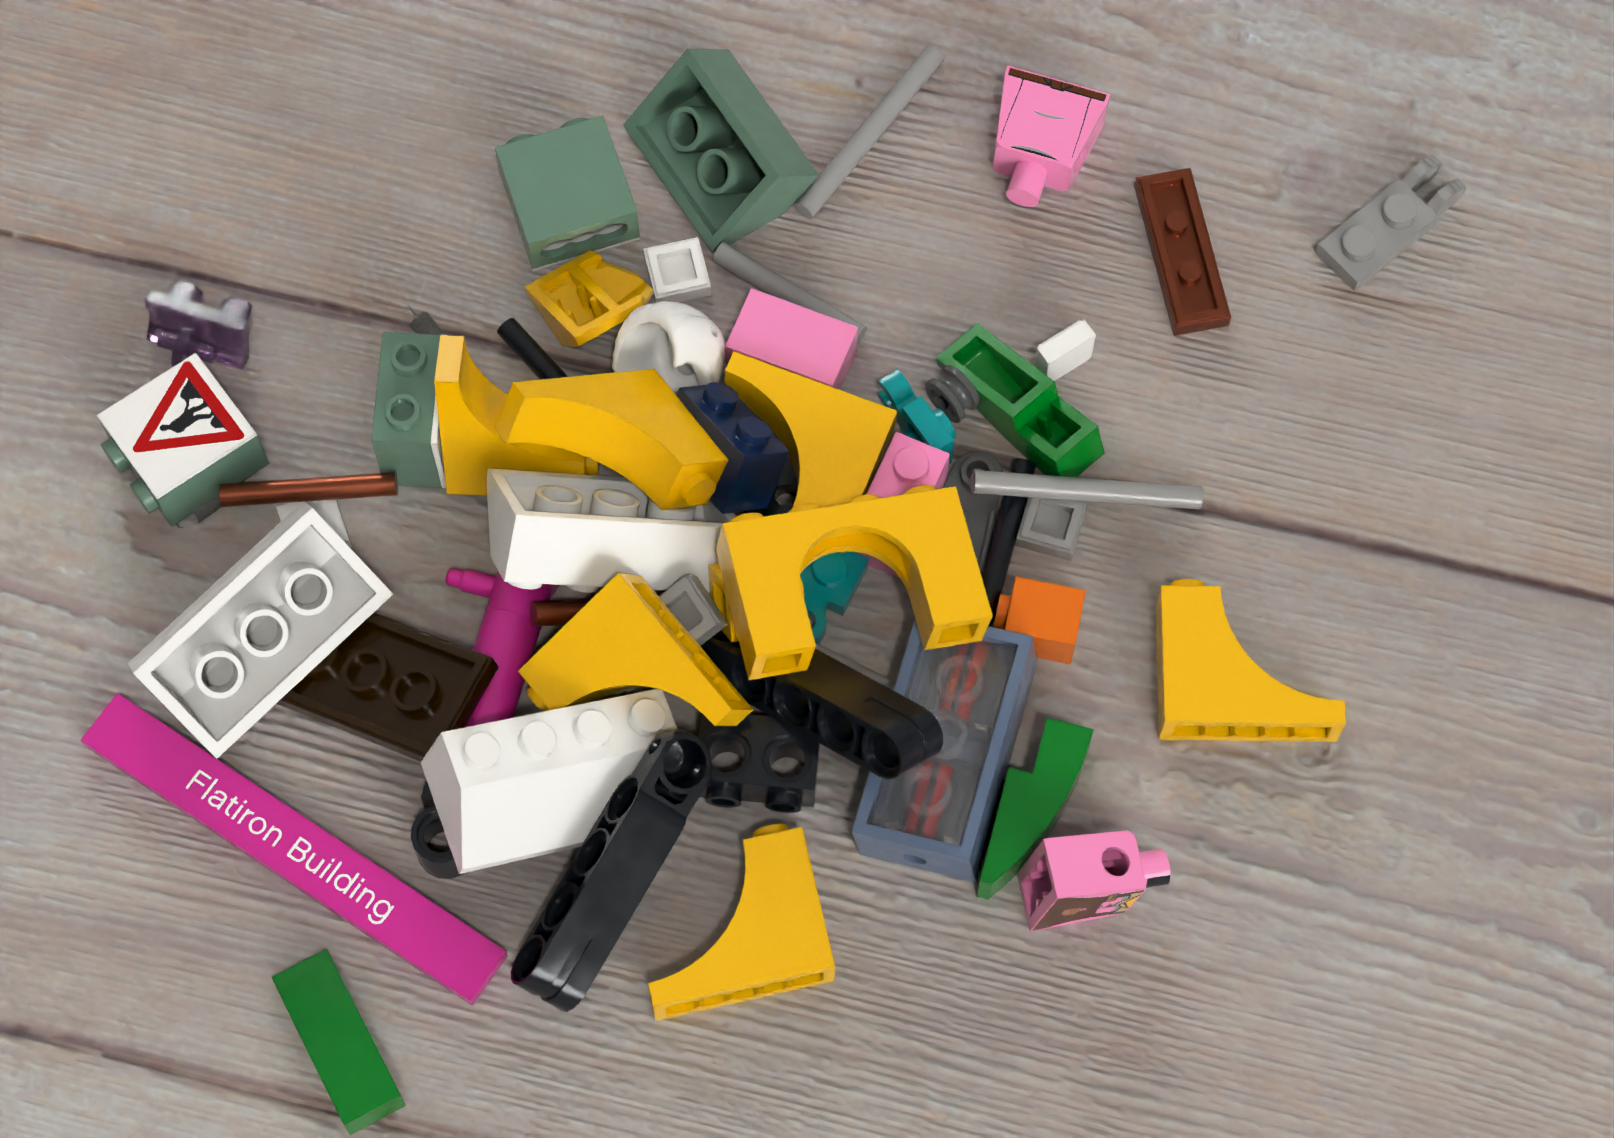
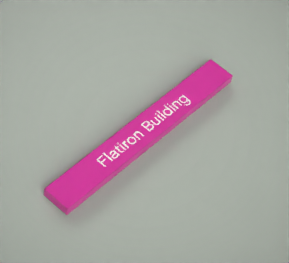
(295, 849)

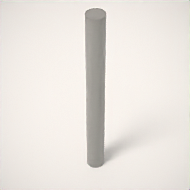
(869, 132)
(1086, 489)

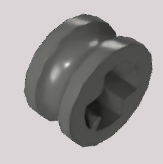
(952, 393)

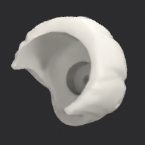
(673, 341)

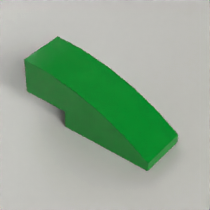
(1025, 405)
(1033, 803)
(338, 1042)

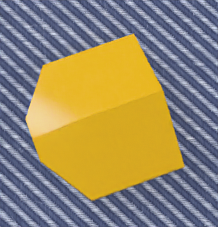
(587, 298)

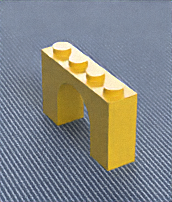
(913, 533)

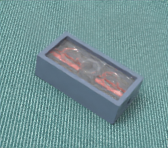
(946, 806)

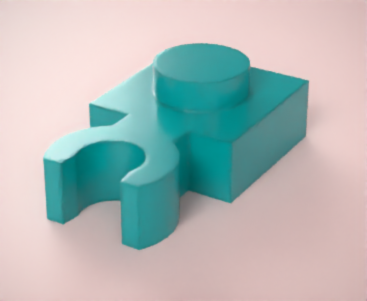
(915, 415)
(831, 585)

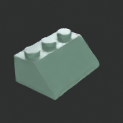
(719, 147)

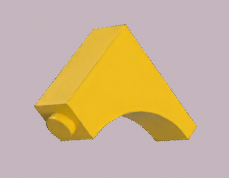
(467, 417)
(624, 423)
(830, 433)
(624, 643)
(1215, 689)
(772, 941)

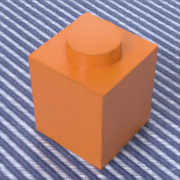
(1045, 612)

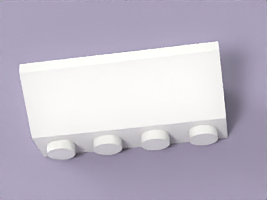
(591, 529)
(259, 629)
(537, 777)

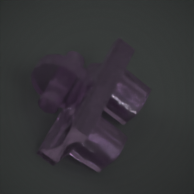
(188, 326)

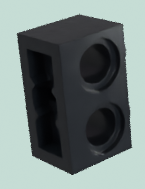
(760, 743)

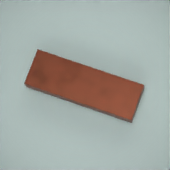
(1182, 251)

